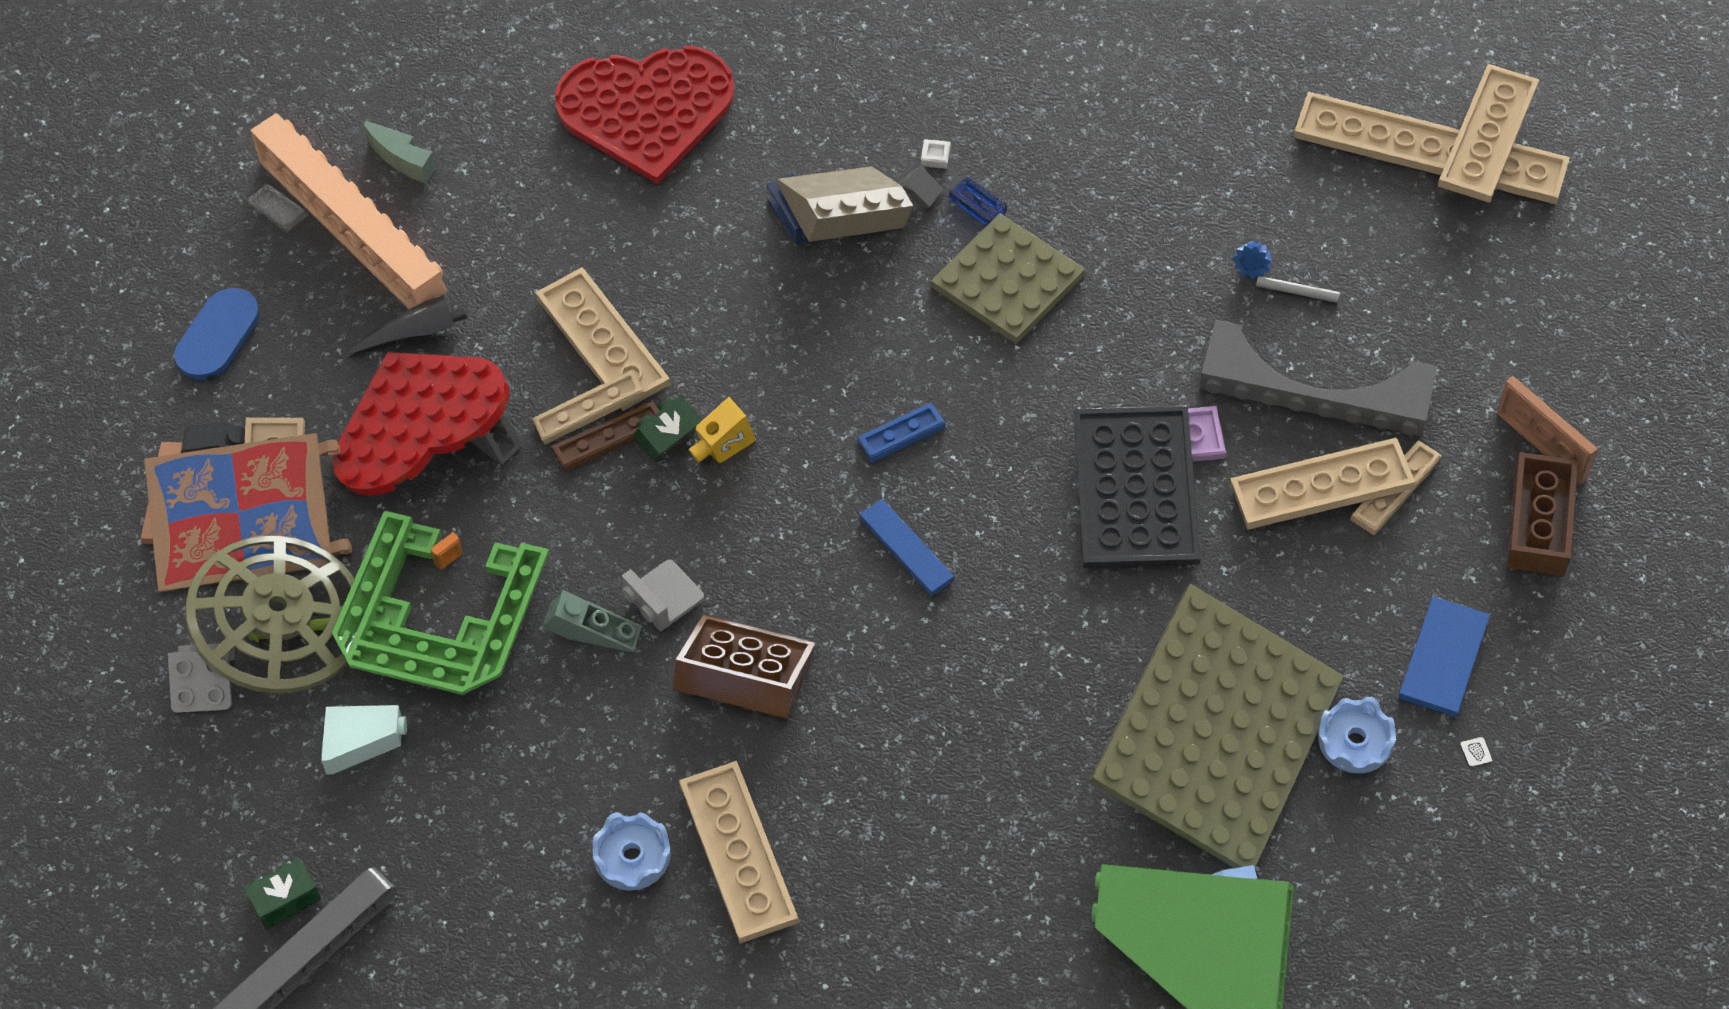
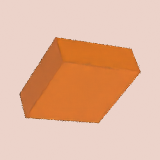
(446, 551)

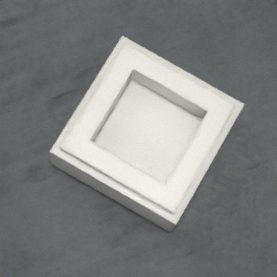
(935, 153)

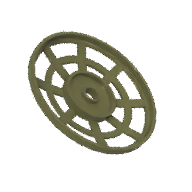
(266, 622)

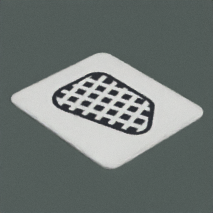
(1476, 751)

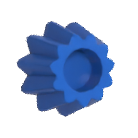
(1253, 259)

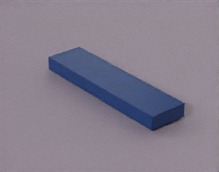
(907, 547)

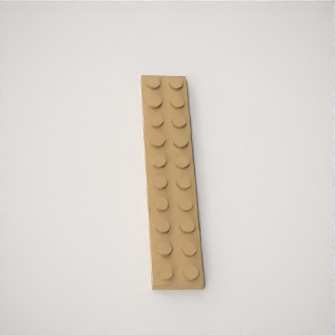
(1420, 144)

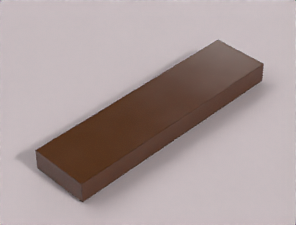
(601, 438)

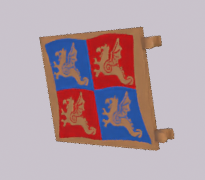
(236, 494)

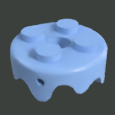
(1362, 718)
(625, 833)

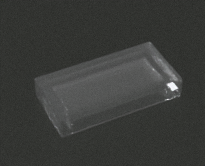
(277, 207)

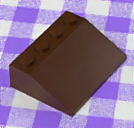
(743, 666)

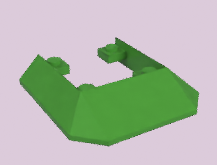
(373, 624)

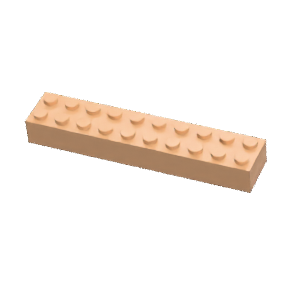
(347, 213)

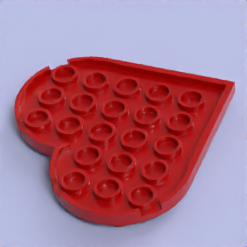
(646, 109)
(414, 411)

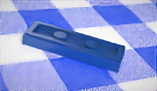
(901, 432)

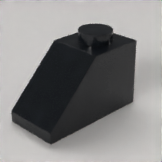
(212, 436)

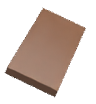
(1545, 427)

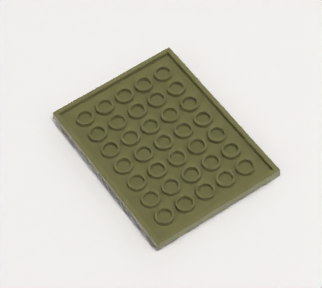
(1217, 729)

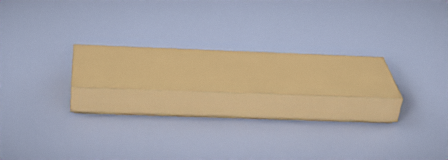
(589, 406)
(1376, 512)

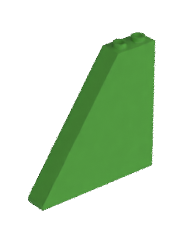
(1200, 934)

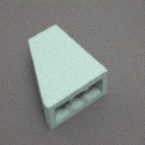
(360, 734)

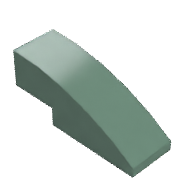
(400, 152)

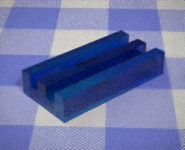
(974, 204)

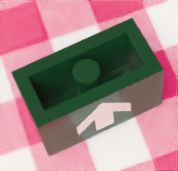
(666, 427)
(282, 893)

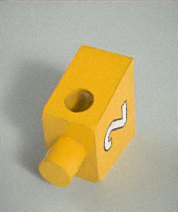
(722, 433)

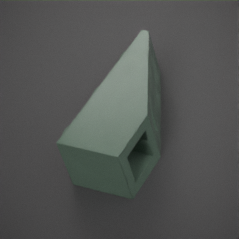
(590, 623)

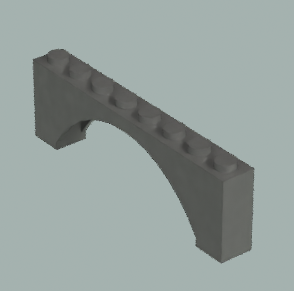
(1393, 404)

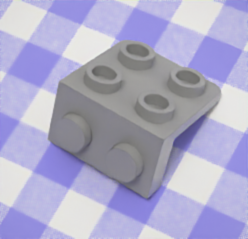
(662, 594)
(195, 684)

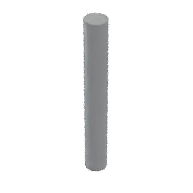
(1298, 289)

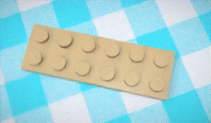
(1488, 133)
(600, 332)
(1322, 483)
(738, 852)

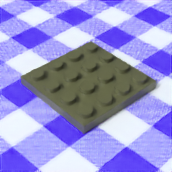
(1008, 278)

